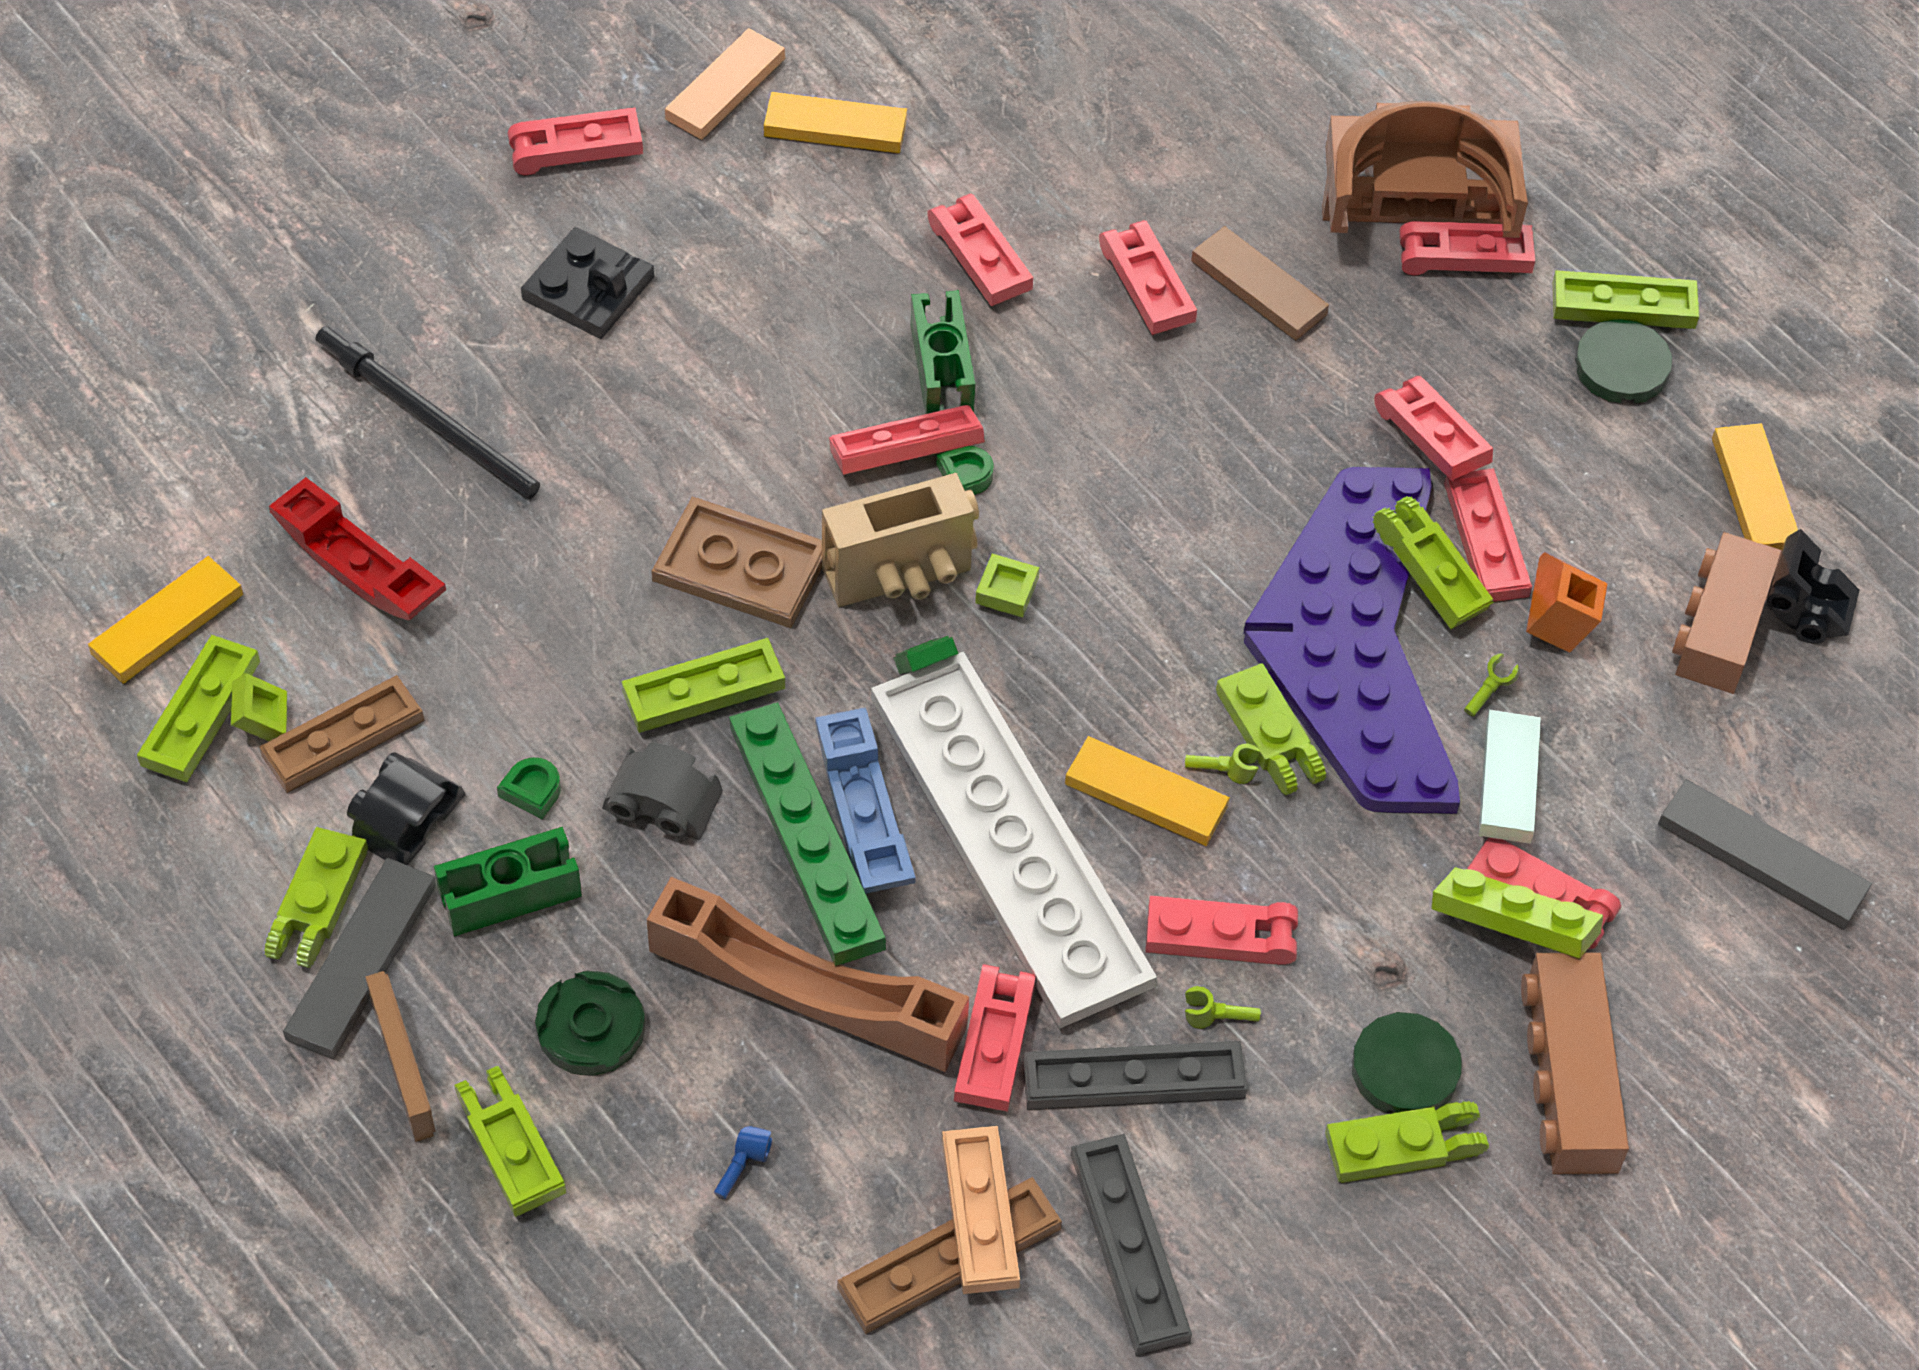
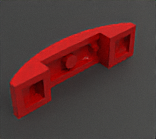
(353, 556)

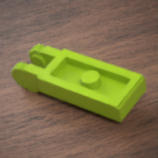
(1432, 561)
(1270, 726)
(317, 894)
(1403, 1141)
(511, 1145)

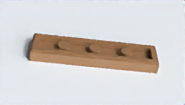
(931, 1264)

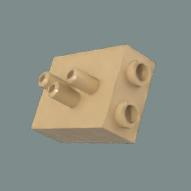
(899, 540)

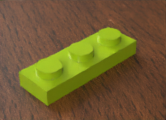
(1625, 297)
(703, 685)
(197, 709)
(1517, 912)

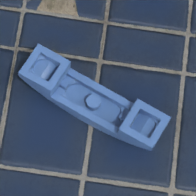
(863, 801)

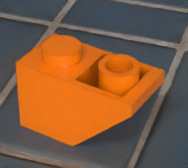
(1564, 603)

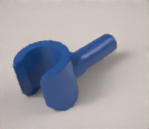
(750, 1144)

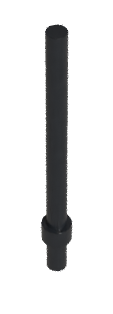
(361, 362)

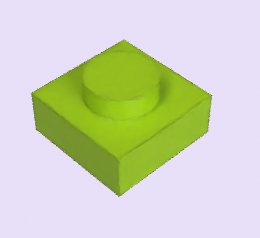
(1007, 585)
(258, 707)

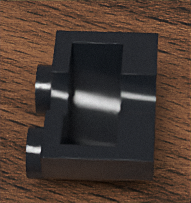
(1808, 596)
(402, 807)

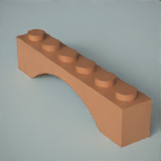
(891, 1011)

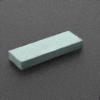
(1509, 776)

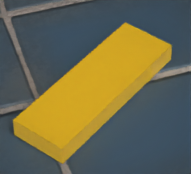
(835, 122)
(1754, 484)
(165, 619)
(1147, 790)

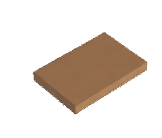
(740, 562)

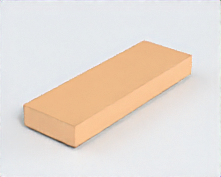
(724, 84)
(980, 1210)

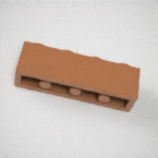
(1576, 1064)

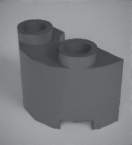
(666, 788)

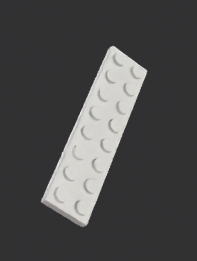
(1013, 840)

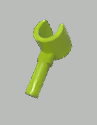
(1490, 685)
(1232, 765)
(1213, 1010)

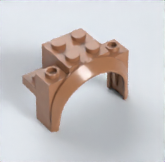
(1418, 165)

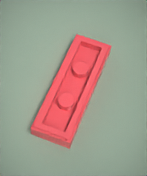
(906, 439)
(1488, 534)

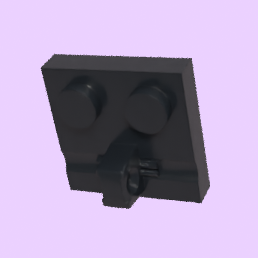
(587, 282)

